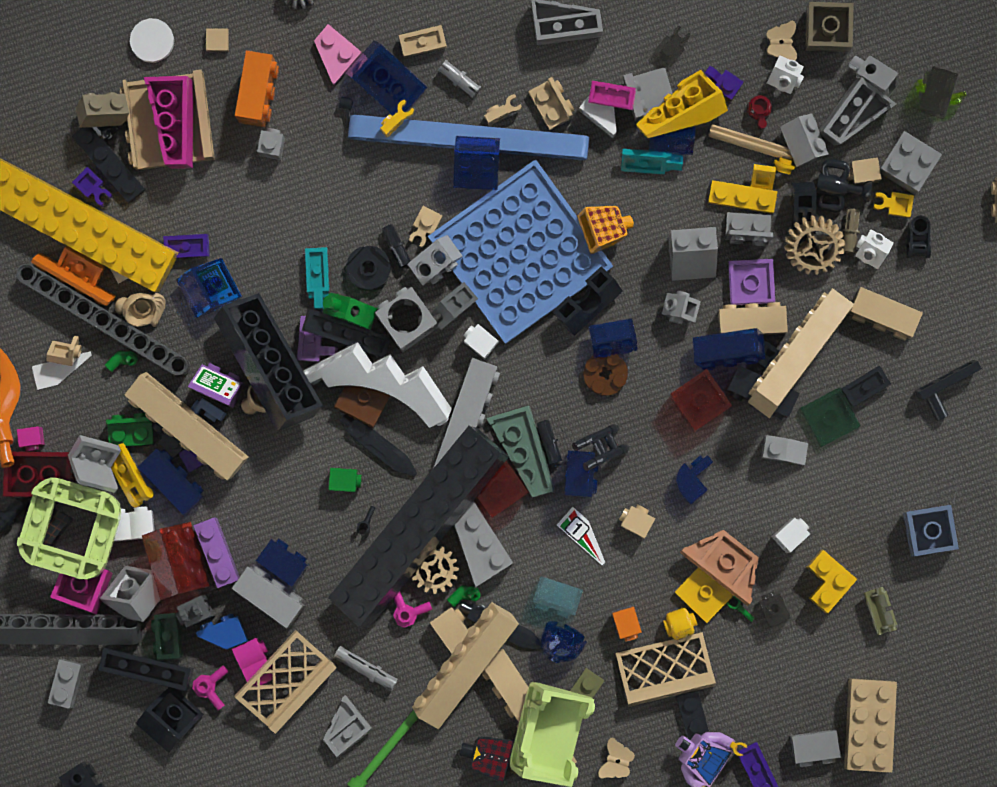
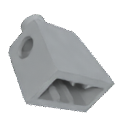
(883, 77)

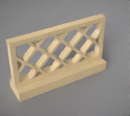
(670, 688)
(302, 689)

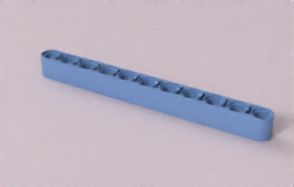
(444, 135)

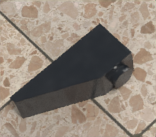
(803, 205)

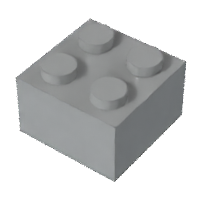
(909, 163)

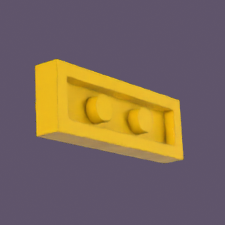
(742, 197)

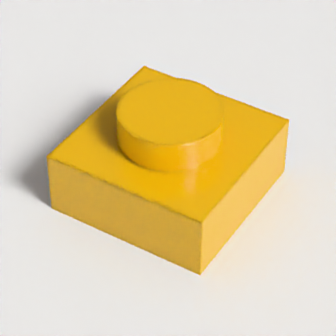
(763, 176)

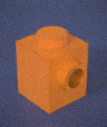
(627, 624)

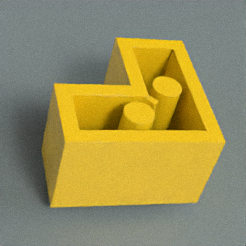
(835, 581)

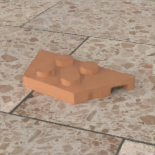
(726, 563)

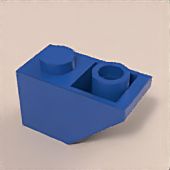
(224, 634)

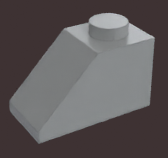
(784, 450)

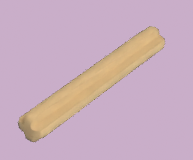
(749, 142)

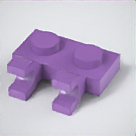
(311, 347)

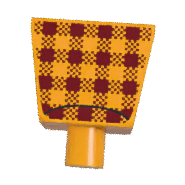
(603, 226)

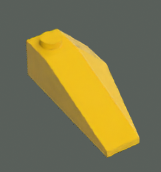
(691, 104)

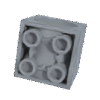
(426, 322)

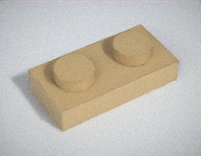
(422, 41)

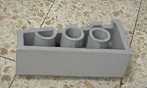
(480, 545)

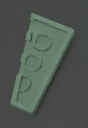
(522, 443)

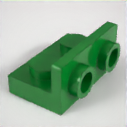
(130, 431)

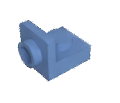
(212, 411)

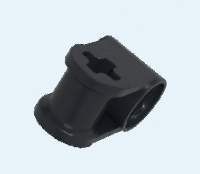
(919, 239)

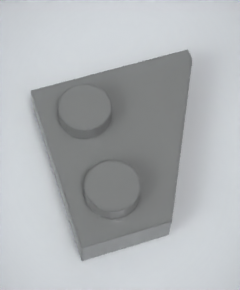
(346, 728)

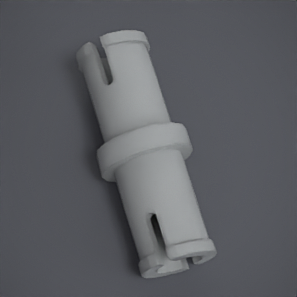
(459, 78)

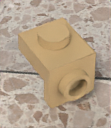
(64, 353)

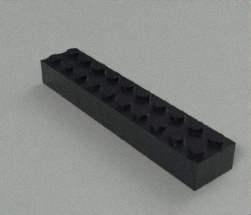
(418, 527)

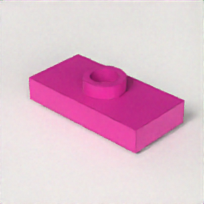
(612, 95)

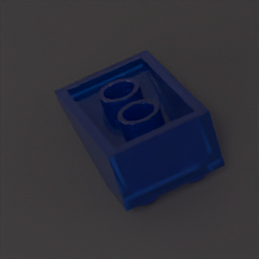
(385, 78)

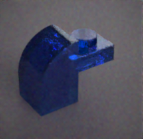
(687, 482)

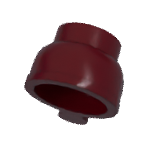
(759, 109)

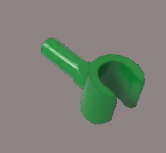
(740, 608)

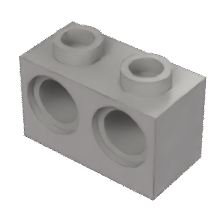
(433, 257)

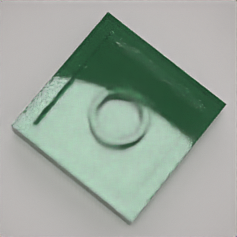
(830, 417)

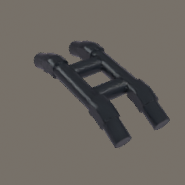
(603, 455)

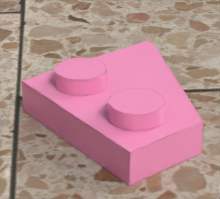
(336, 53)

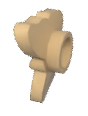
(783, 34)
(611, 768)

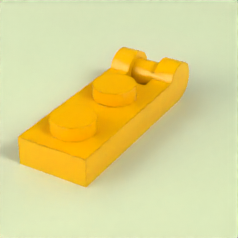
(130, 478)

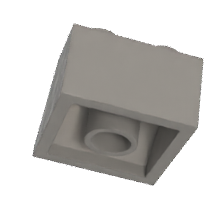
(132, 593)

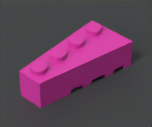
(173, 116)

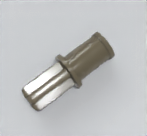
(851, 230)

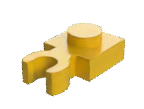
(898, 204)

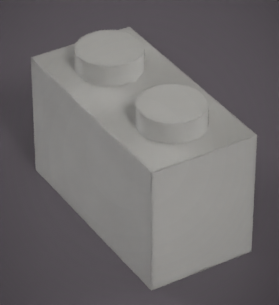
(804, 140)
(66, 683)
(815, 747)

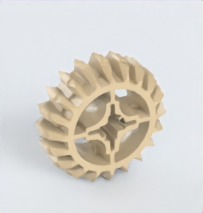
(806, 249)

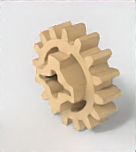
(444, 573)

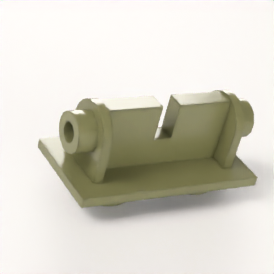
(883, 620)

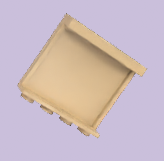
(143, 132)

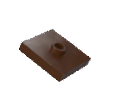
(362, 403)

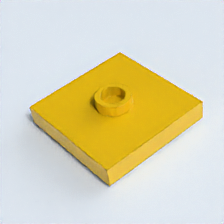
(703, 594)

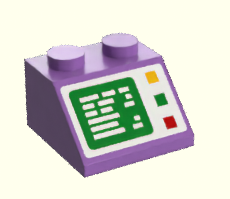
(217, 385)

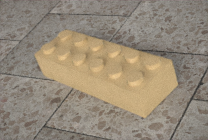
(799, 352)

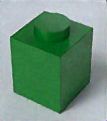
(344, 480)

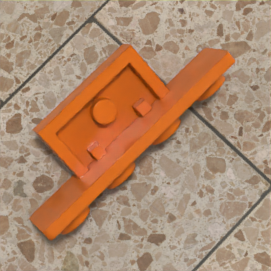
(76, 271)

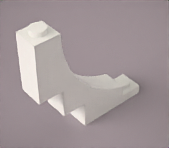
(354, 368)

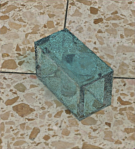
(557, 596)

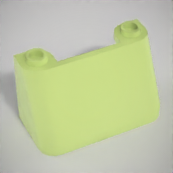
(549, 734)

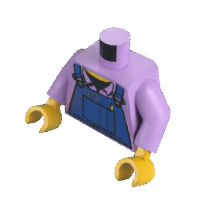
(705, 756)

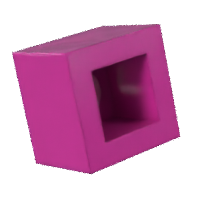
(30, 438)

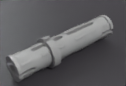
(360, 665)

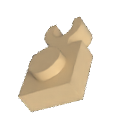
(427, 223)

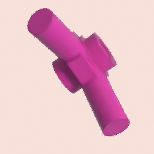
(405, 614)
(205, 686)

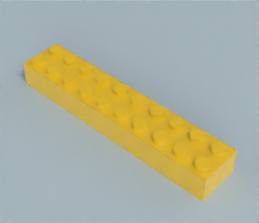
(84, 228)

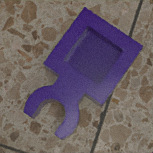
(90, 184)

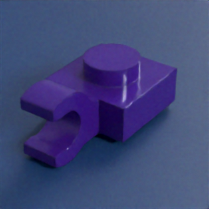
(726, 82)

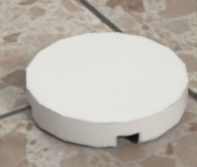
(152, 40)

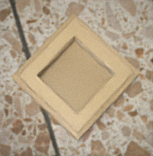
(217, 40)

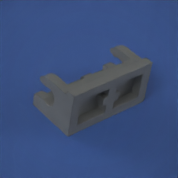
(454, 304)

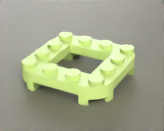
(38, 518)

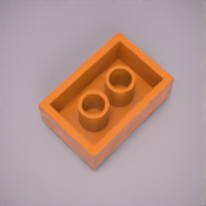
(256, 89)

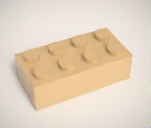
(870, 725)

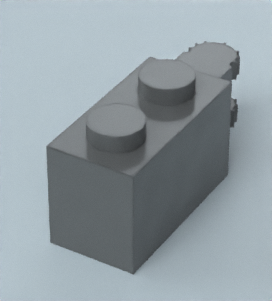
(195, 611)

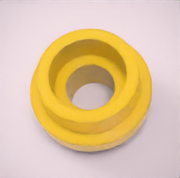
(784, 165)

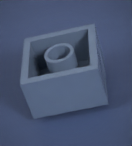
(930, 530)

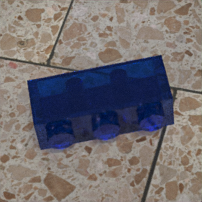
(729, 349)
(172, 481)

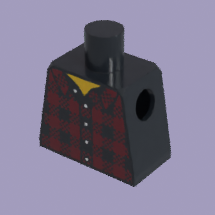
(489, 756)

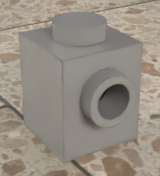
(271, 144)

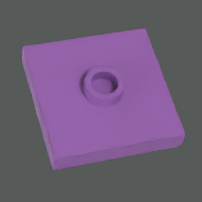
(751, 281)

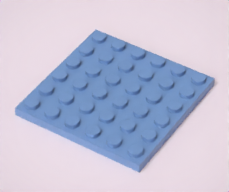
(521, 251)

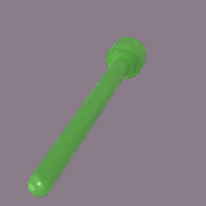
(360, 781)

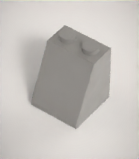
(693, 253)

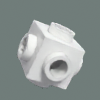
(786, 75)
(873, 248)

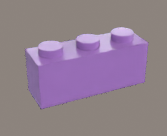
(217, 552)

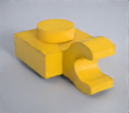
(391, 123)

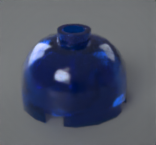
(562, 643)

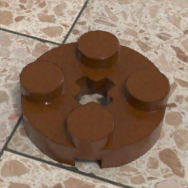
(599, 384)

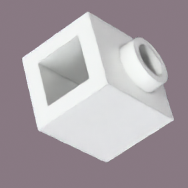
(480, 341)

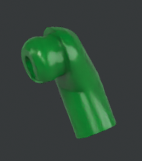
(121, 357)
(465, 593)

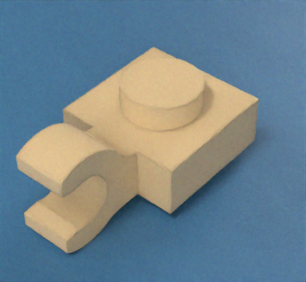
(498, 113)

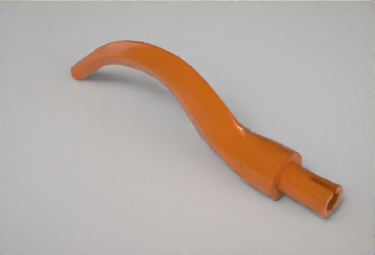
(8, 400)

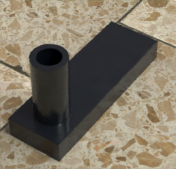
(931, 390)

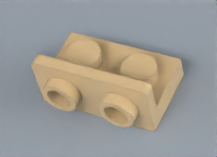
(551, 103)

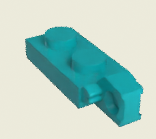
(650, 161)
(317, 275)

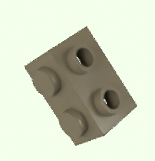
(102, 110)

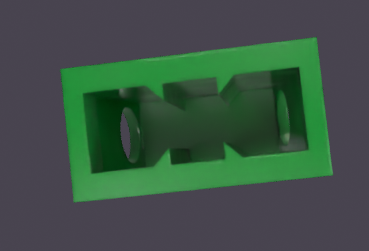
(340, 307)

